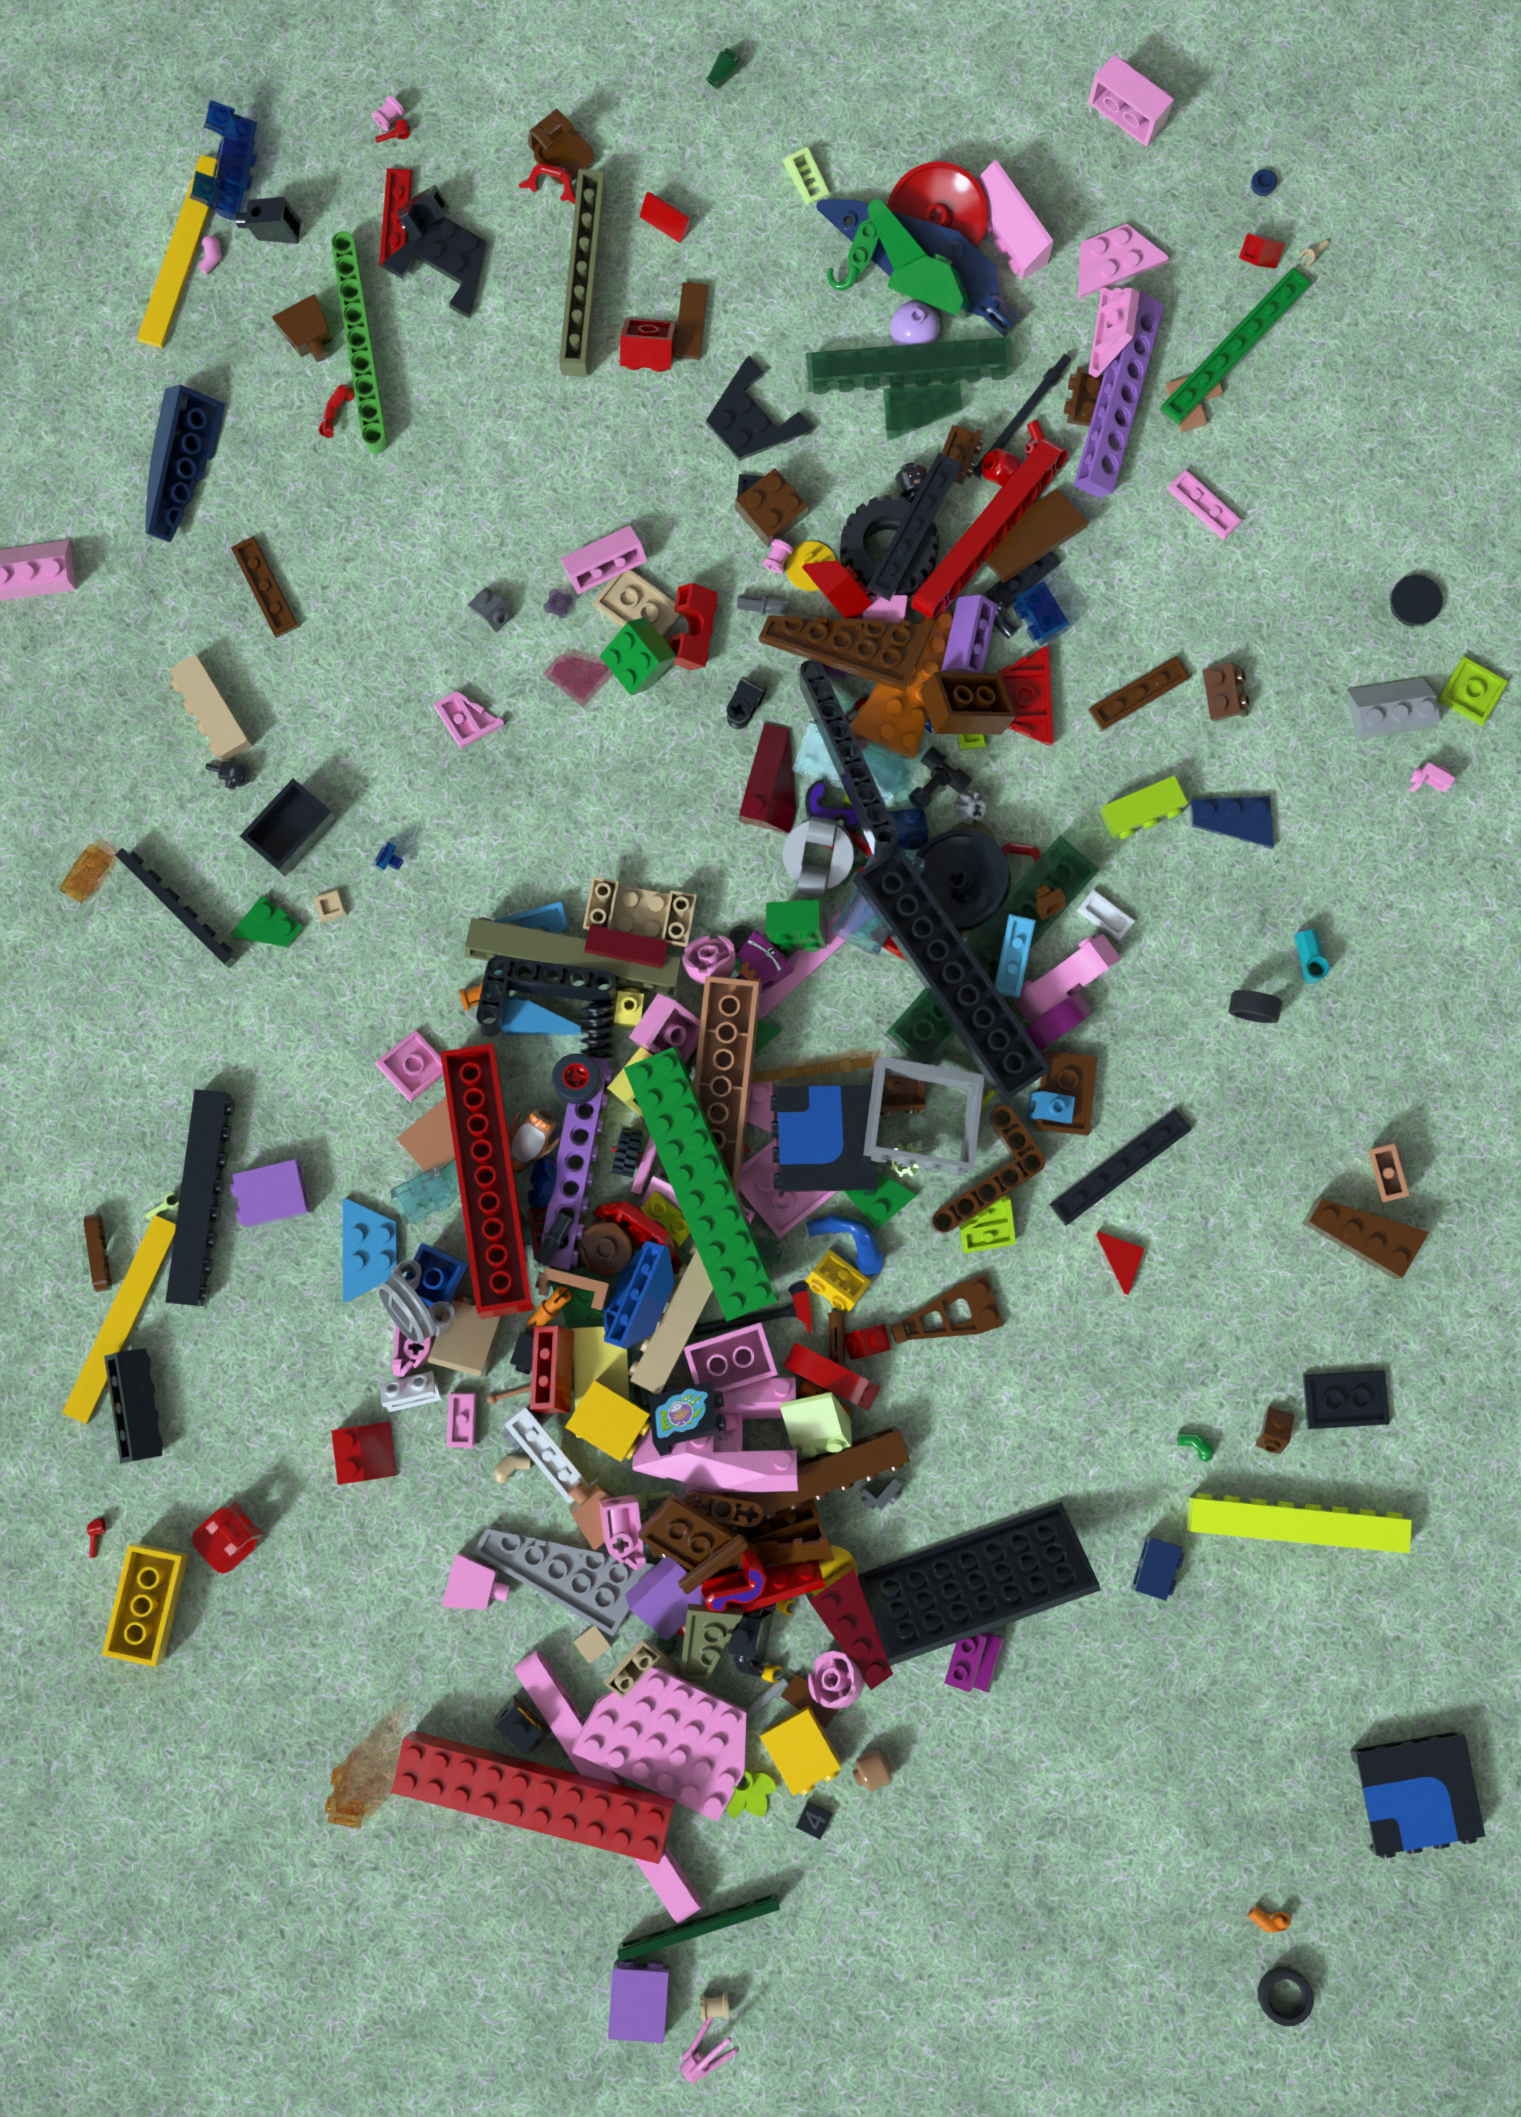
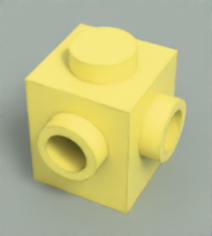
(628, 1008)

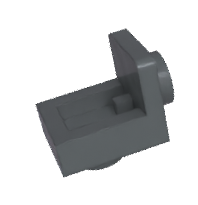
(491, 609)
(889, 1493)

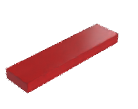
(397, 193)

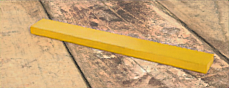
(176, 264)
(121, 1318)

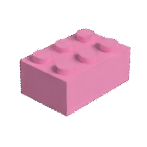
(1130, 100)
(732, 1359)

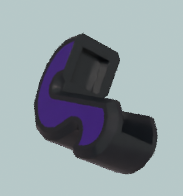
(842, 814)

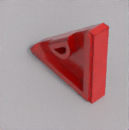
(1122, 1258)

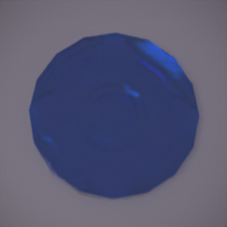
(543, 1181)

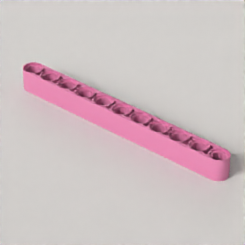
(566, 1723)

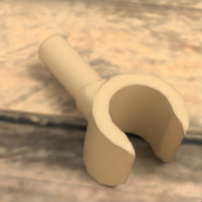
(1313, 253)

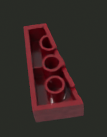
(850, 1622)

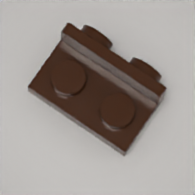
(1083, 397)

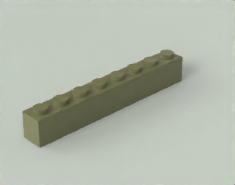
(582, 273)
(494, 939)

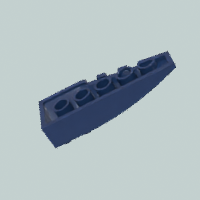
(180, 451)

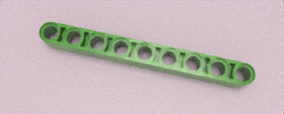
(358, 331)

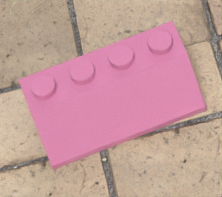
(1014, 224)
(36, 570)

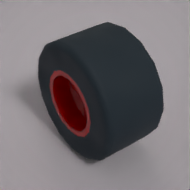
(572, 1070)

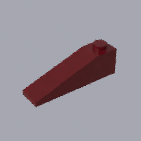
(770, 787)

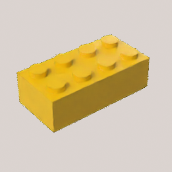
(145, 1604)

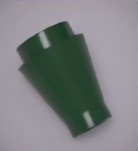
(723, 68)

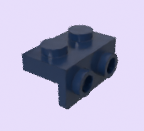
(911, 828)

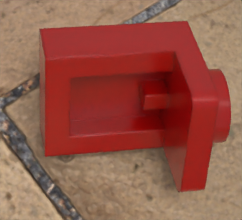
(867, 1342)

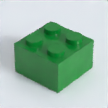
(638, 655)
(796, 925)

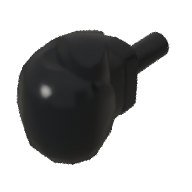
(233, 773)

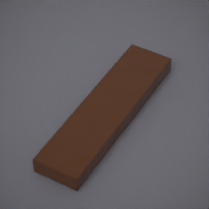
(264, 587)
(1139, 693)

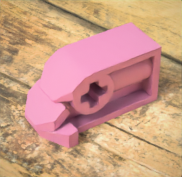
(405, 1359)
(622, 1519)

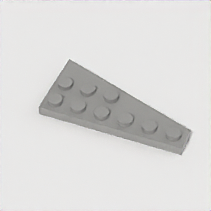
(572, 1576)

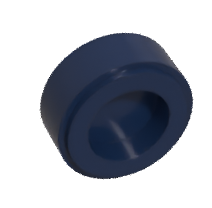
(1263, 182)

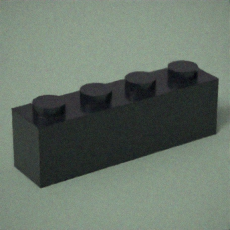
(133, 1405)

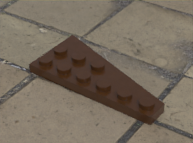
(857, 646)

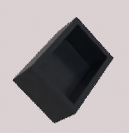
(288, 827)

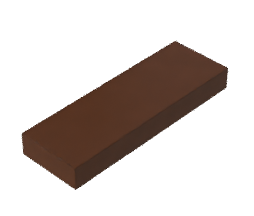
(691, 321)

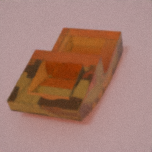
(84, 873)

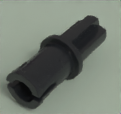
(553, 1239)

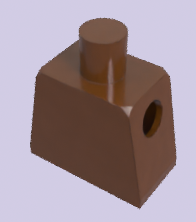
(305, 328)

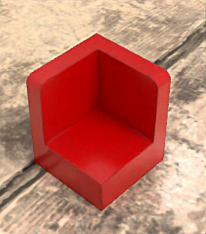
(1261, 250)

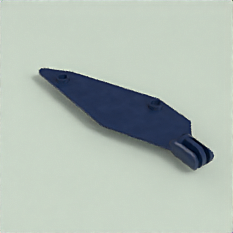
(975, 270)

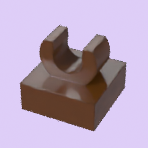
(1049, 902)

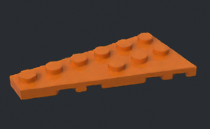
(898, 717)

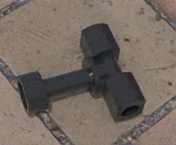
(941, 775)

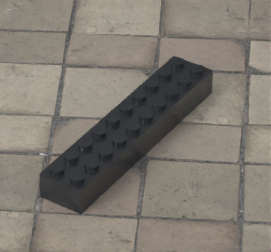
(951, 974)

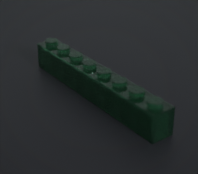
(908, 365)

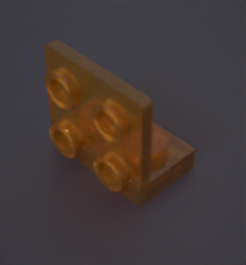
(348, 1814)

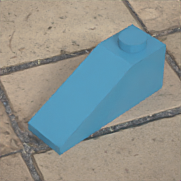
(530, 1019)

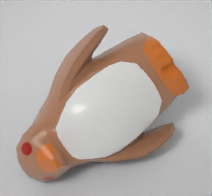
(532, 1138)

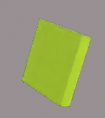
(1472, 691)

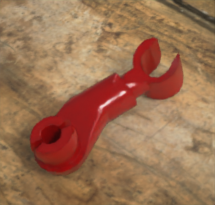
(342, 392)

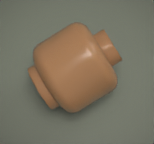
(873, 1770)

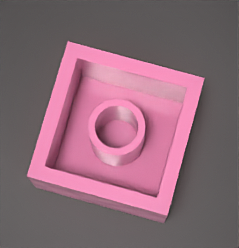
(667, 1026)

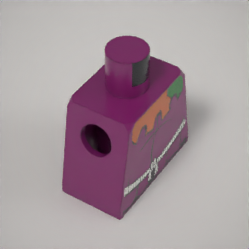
(761, 962)

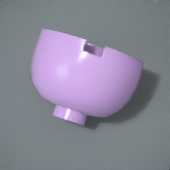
(915, 324)

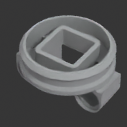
(815, 879)
(408, 1309)

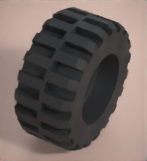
(884, 516)

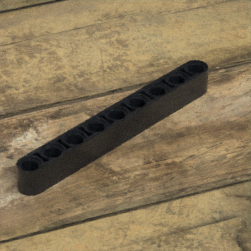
(853, 771)

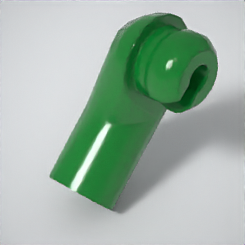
(1199, 1442)

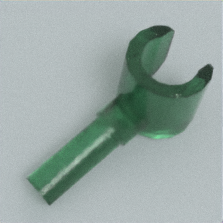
(855, 866)

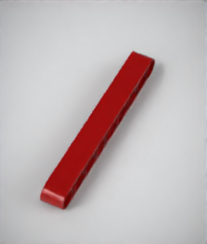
(989, 529)

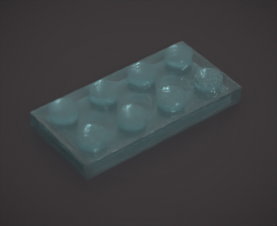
(816, 763)

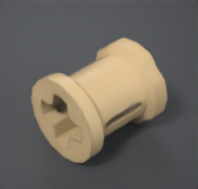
(714, 2006)

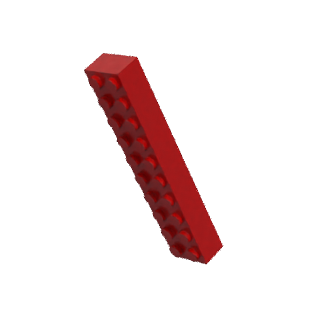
(487, 1181)
(534, 1796)

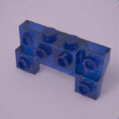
(232, 165)

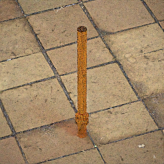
(844, 1065)

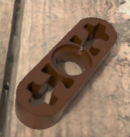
(95, 1246)
(744, 1505)

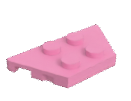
(1115, 258)
(1113, 326)

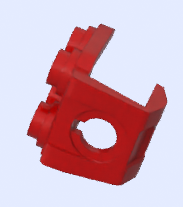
(226, 1538)

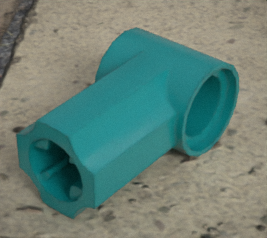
(1310, 953)

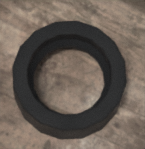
(1255, 1006)
(1306, 2004)

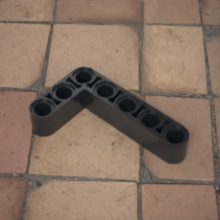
(536, 984)

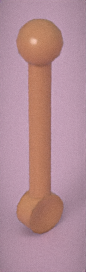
(492, 1398)

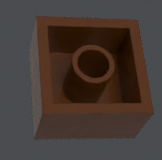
(771, 507)

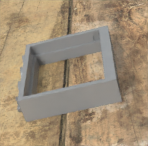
(935, 1074)

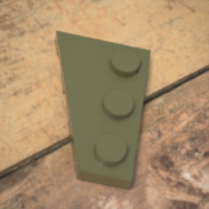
(705, 1638)

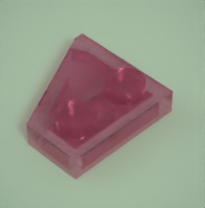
(577, 677)

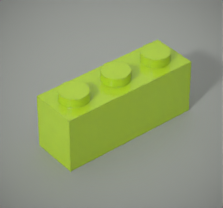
(1144, 808)

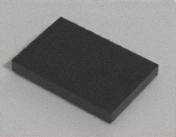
(1346, 1399)

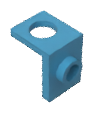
(1051, 1107)

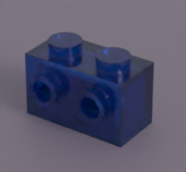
(1041, 614)

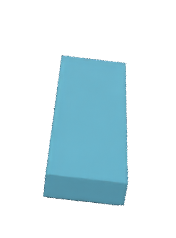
(1014, 956)

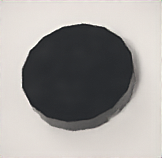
(1415, 600)

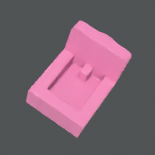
(1434, 775)

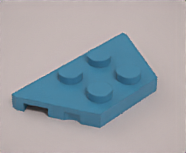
(368, 1249)

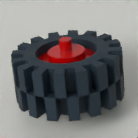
(627, 1151)

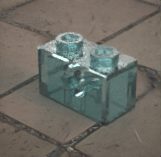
(432, 1186)

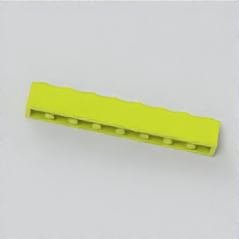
(1299, 1524)

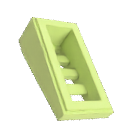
(799, 156)

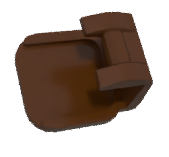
(560, 145)

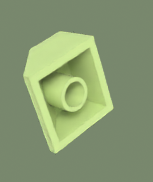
(817, 1425)

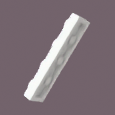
(544, 1451)

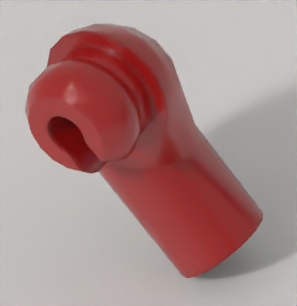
(1036, 436)

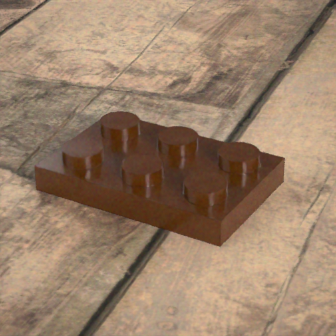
(1073, 1077)

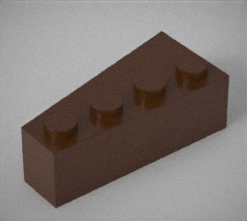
(1372, 1238)

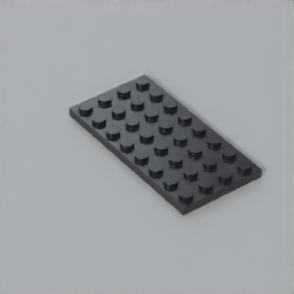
(977, 1583)

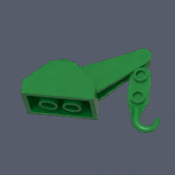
(914, 270)

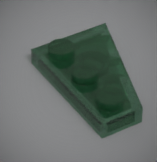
(918, 406)

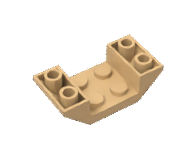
(640, 911)
(637, 1664)

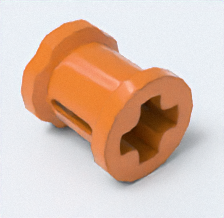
(470, 996)

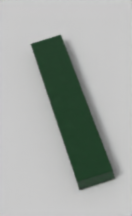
(698, 1927)

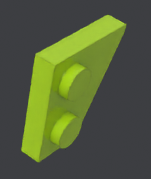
(989, 1228)

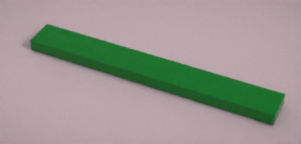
(1235, 346)

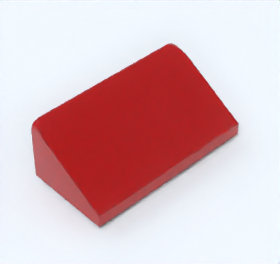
(665, 217)

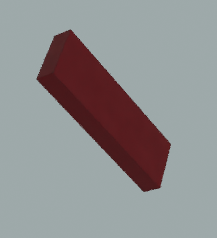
(626, 946)

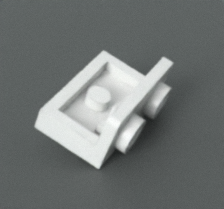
(409, 1391)

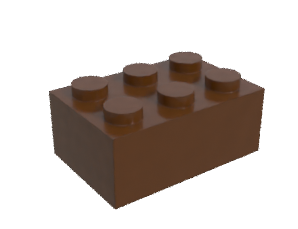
(967, 703)

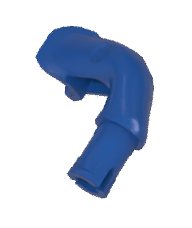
(869, 1256)

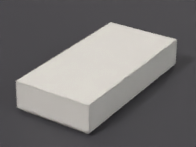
(1105, 915)

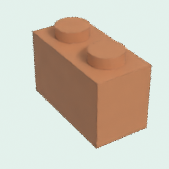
(1389, 1171)

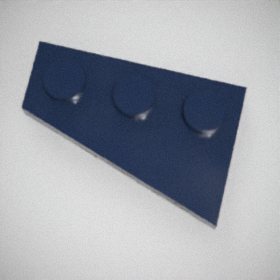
(1235, 817)

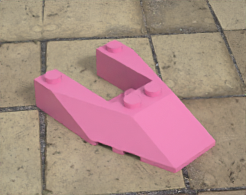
(724, 1464)

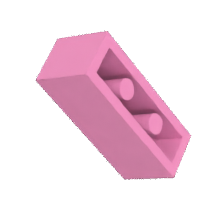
(603, 559)

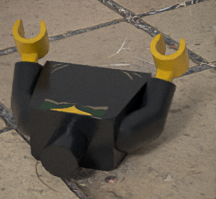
(751, 1640)

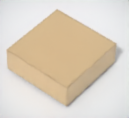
(330, 906)
(592, 1644)

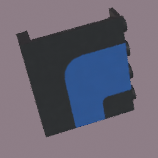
(822, 1139)
(1419, 1794)

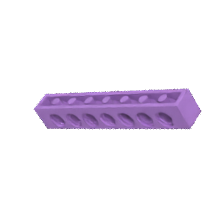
(1117, 404)
(583, 1177)

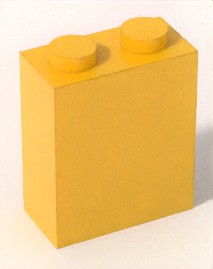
(609, 1421)
(801, 1751)

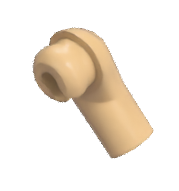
(508, 1465)

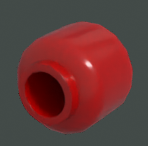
(999, 466)

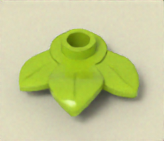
(751, 1795)

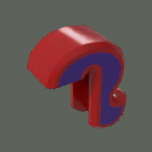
(736, 1587)

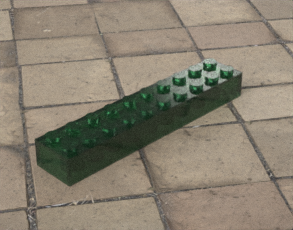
(922, 1028)

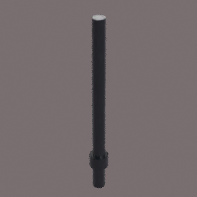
(1050, 378)

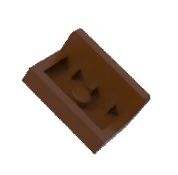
(962, 446)
(1226, 691)
(902, 1095)

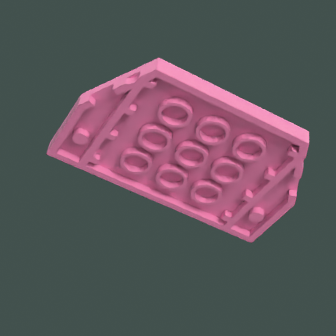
(669, 1740)

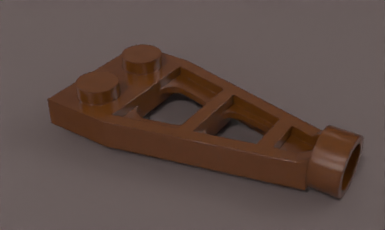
(981, 1305)

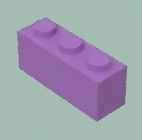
(969, 634)

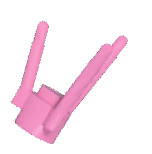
(697, 2065)

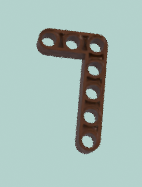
(996, 1180)

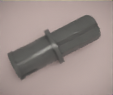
(762, 604)

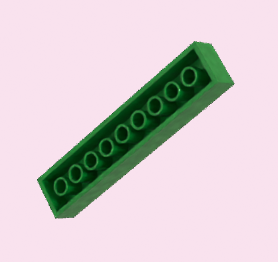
(702, 1183)

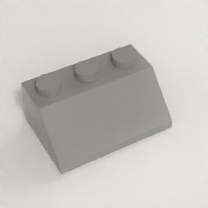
(1392, 708)

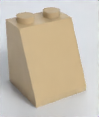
(469, 1341)

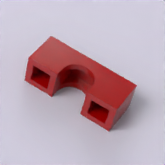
(698, 608)

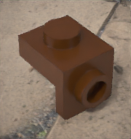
(1275, 1430)

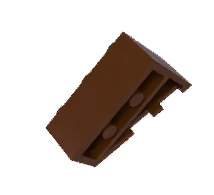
(790, 1537)

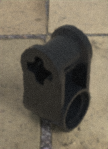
(747, 699)

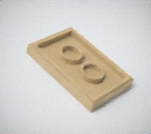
(633, 597)

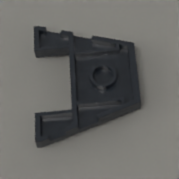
(449, 251)
(743, 423)

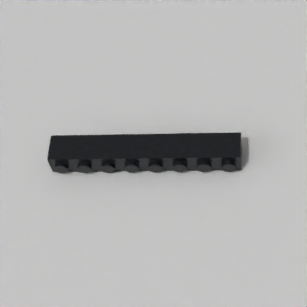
(199, 1198)

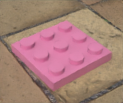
(778, 1212)

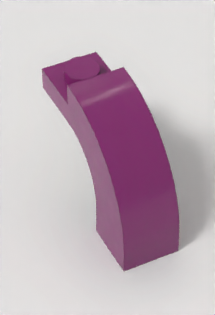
(1059, 1021)

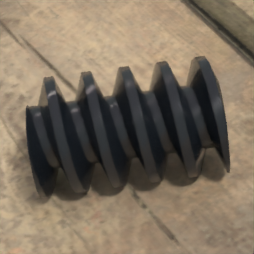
(598, 1030)

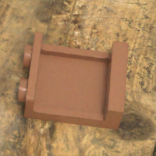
(601, 1289)

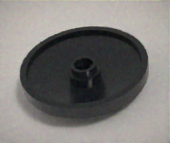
(966, 876)

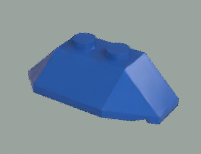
(639, 1296)

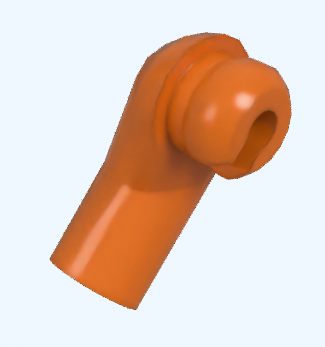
(1270, 1922)

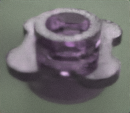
(561, 610)

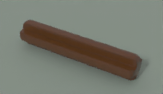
(713, 1564)

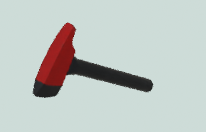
(798, 1309)

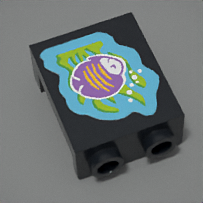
(686, 1415)

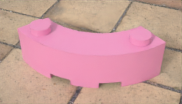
(1066, 979)

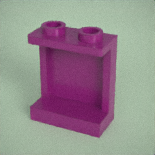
(975, 1662)

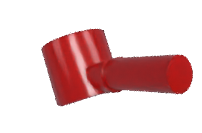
(401, 131)
(93, 1529)

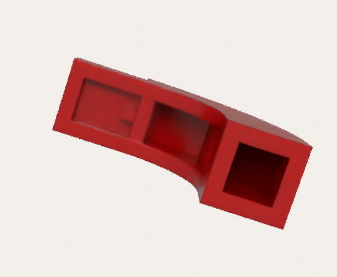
(831, 1376)

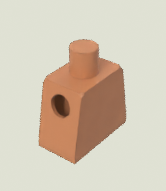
(587, 1510)

